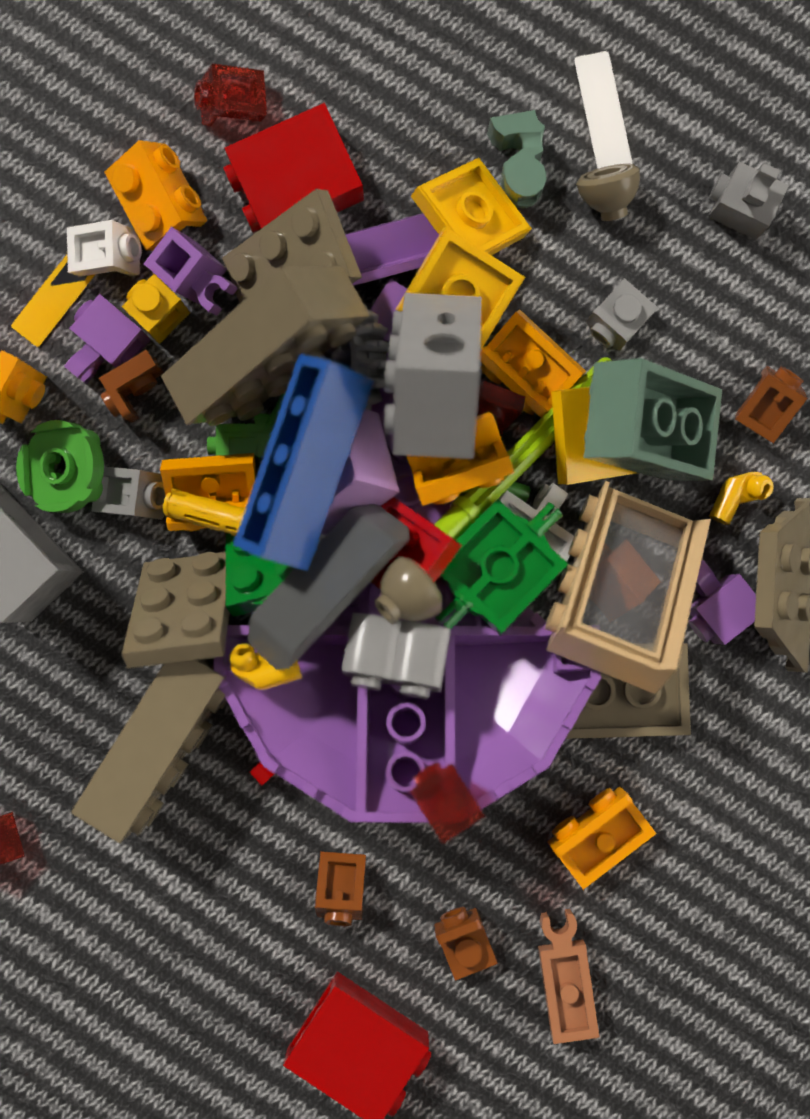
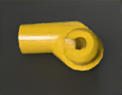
(737, 491)
(257, 672)

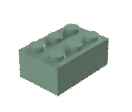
(652, 420)

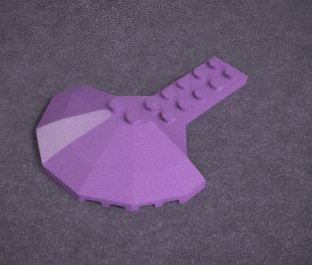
(358, 748)

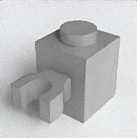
(747, 198)

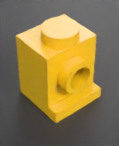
(155, 307)

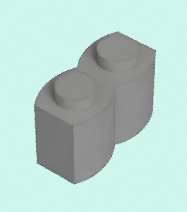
(396, 654)

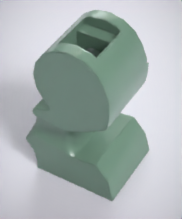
(522, 174)

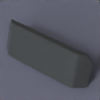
(337, 573)

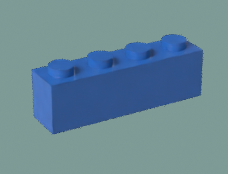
(303, 462)

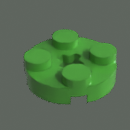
(83, 469)

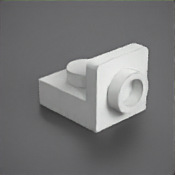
(103, 249)

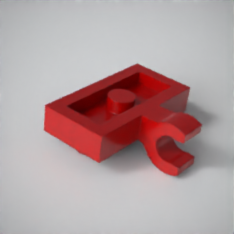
(427, 543)

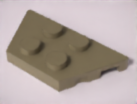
(784, 586)

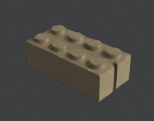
(260, 341)
(152, 749)

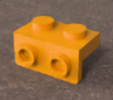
(154, 192)
(529, 363)
(20, 388)
(215, 477)
(443, 478)
(600, 836)

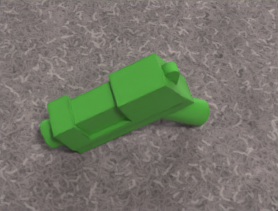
(245, 438)

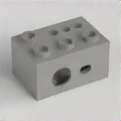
(434, 375)
(31, 564)

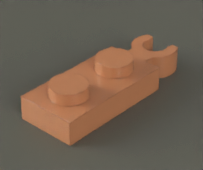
(567, 983)

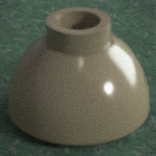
(610, 189)
(407, 593)

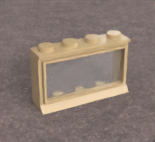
(628, 589)

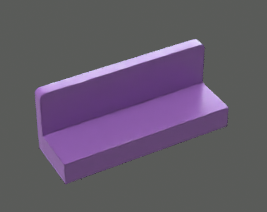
(392, 247)

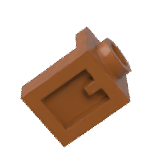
(133, 377)
(772, 403)
(340, 888)
(464, 942)

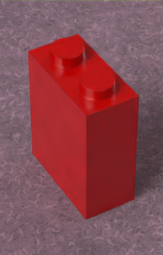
(289, 163)
(358, 1050)

